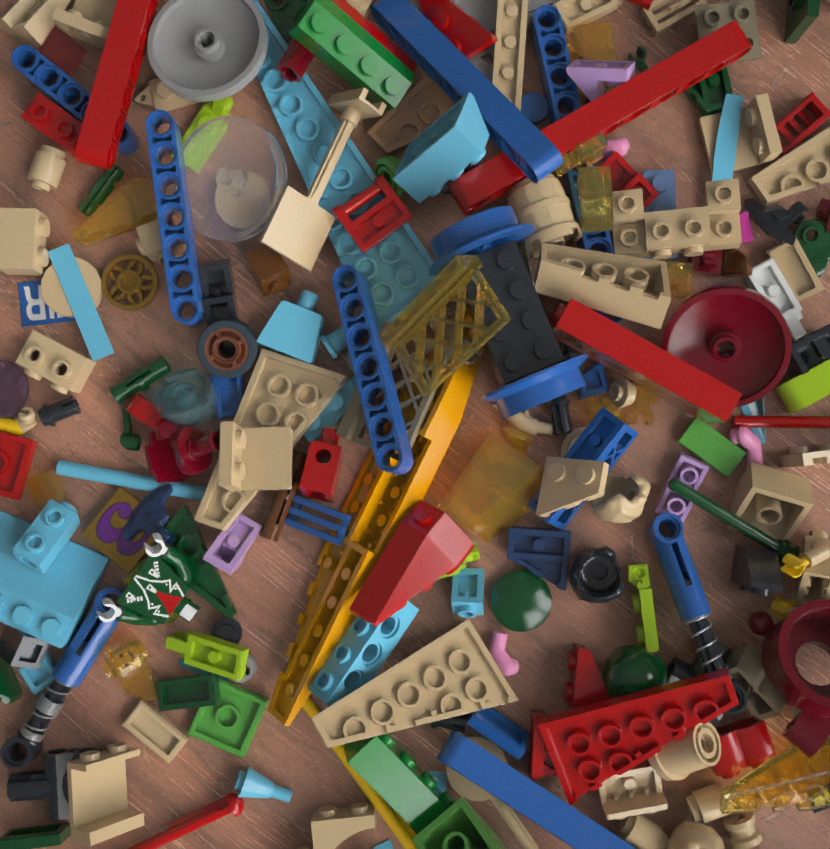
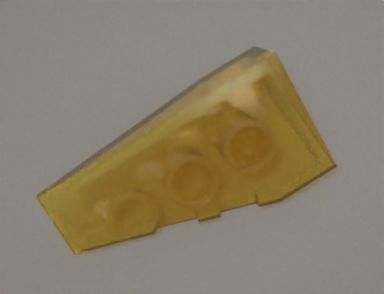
(780, 782)

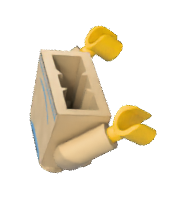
(810, 571)

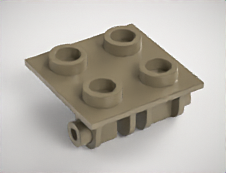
(715, 16)

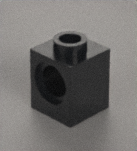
(22, 649)

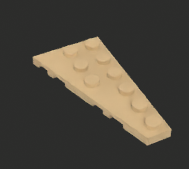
(277, 395)
(431, 685)

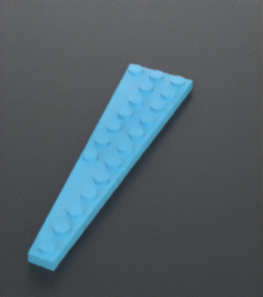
(394, 266)

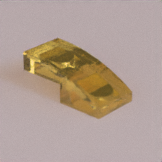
(595, 199)

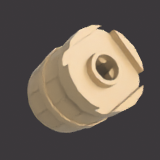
(547, 209)

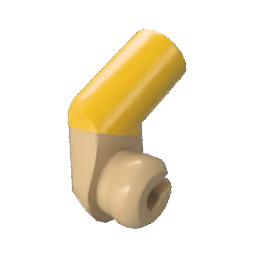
(21, 423)

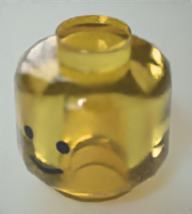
(125, 658)

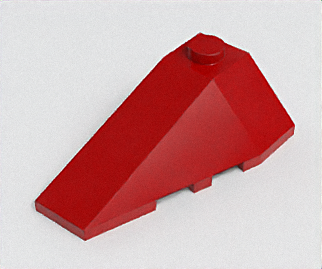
(416, 556)

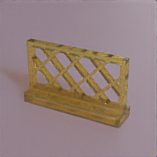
(433, 301)

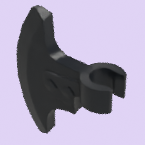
(776, 219)

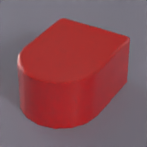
(144, 410)

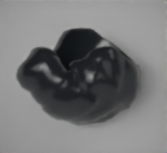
(596, 575)

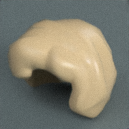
(622, 498)
(694, 836)

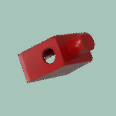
(321, 479)

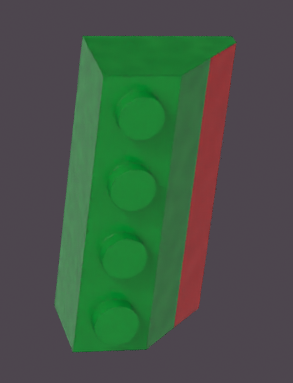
(355, 50)

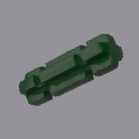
(100, 190)

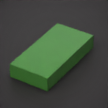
(711, 447)

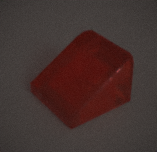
(63, 51)

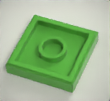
(231, 722)

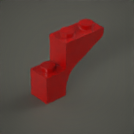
(585, 679)

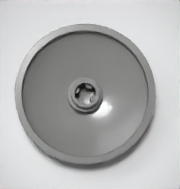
(207, 47)

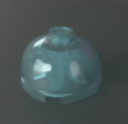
(186, 398)

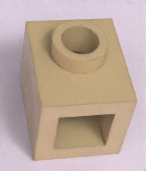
(150, 241)

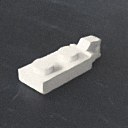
(771, 283)

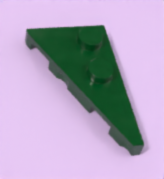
(205, 575)

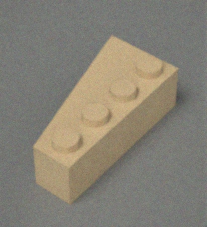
(605, 282)

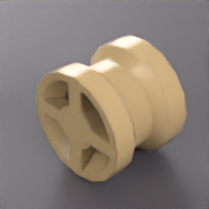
(742, 830)

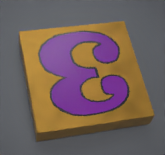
(108, 529)

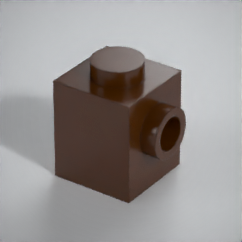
(268, 270)

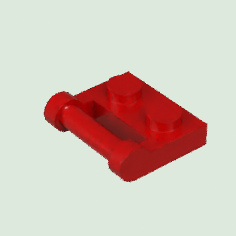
(377, 221)

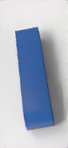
(63, 91)

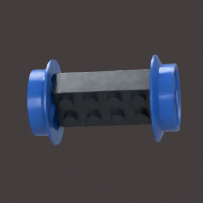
(527, 340)

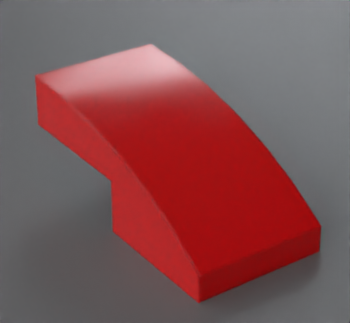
(626, 178)

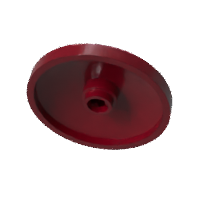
(732, 338)

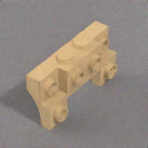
(678, 230)

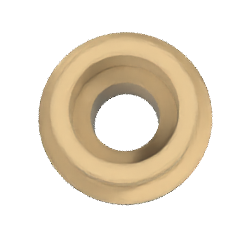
(622, 392)

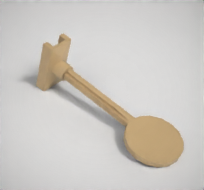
(472, 792)

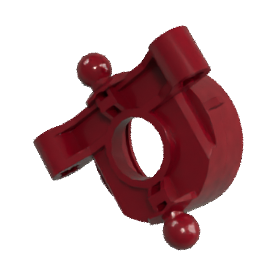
(802, 626)

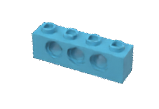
(360, 655)

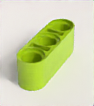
(806, 388)

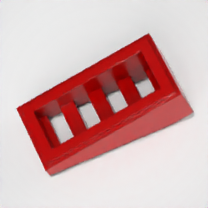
(818, 110)

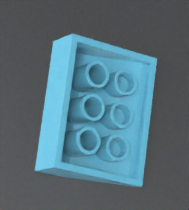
(50, 603)

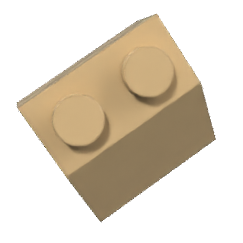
(772, 500)

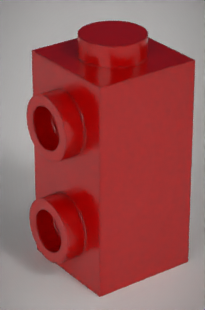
(53, 123)

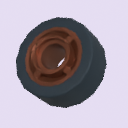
(215, 360)

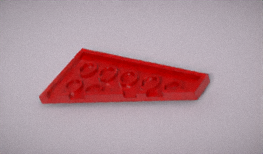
(626, 730)

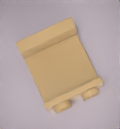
(100, 795)

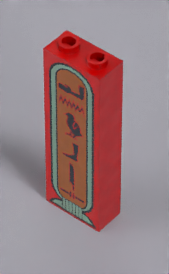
(643, 363)

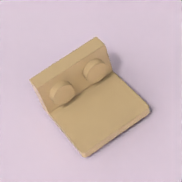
(86, 21)
(757, 136)
(255, 457)

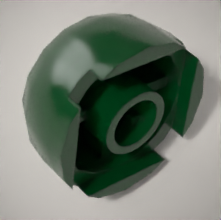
(632, 670)

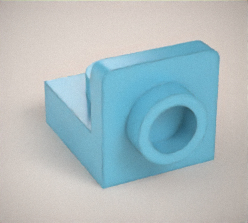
(468, 593)

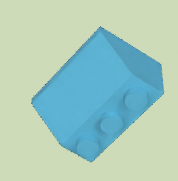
(443, 150)

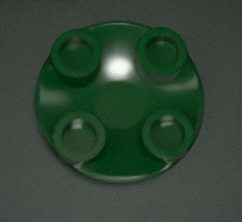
(521, 601)

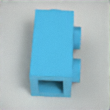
(47, 535)

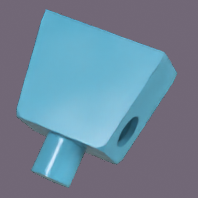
(294, 329)

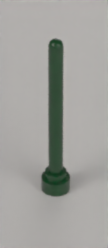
(779, 546)

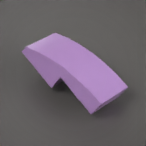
(690, 472)

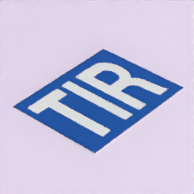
(33, 307)

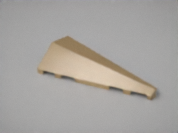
(31, 20)

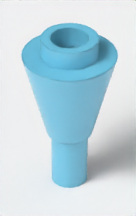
(255, 785)

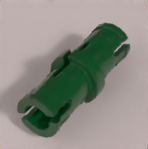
(140, 379)

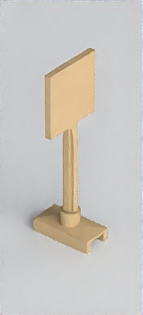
(298, 222)

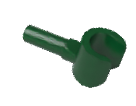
(639, 63)
(127, 439)

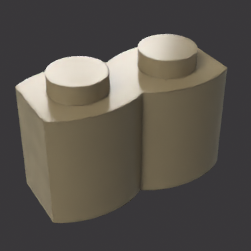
(747, 669)

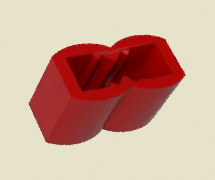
(743, 745)

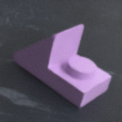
(592, 74)
(231, 546)

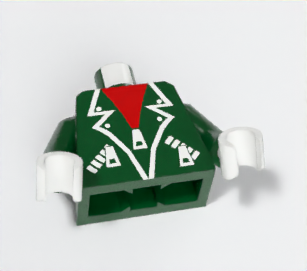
(156, 590)

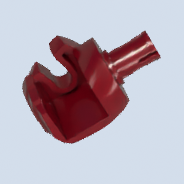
(179, 451)

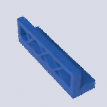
(598, 442)

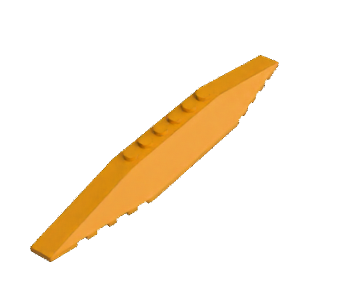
(376, 509)

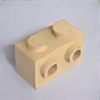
(23, 241)
(55, 362)

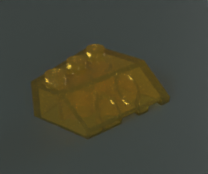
(492, 489)

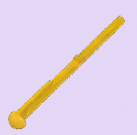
(395, 822)

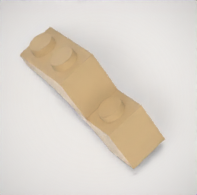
(334, 825)

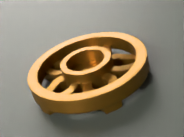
(130, 282)

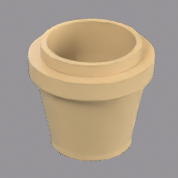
(689, 754)

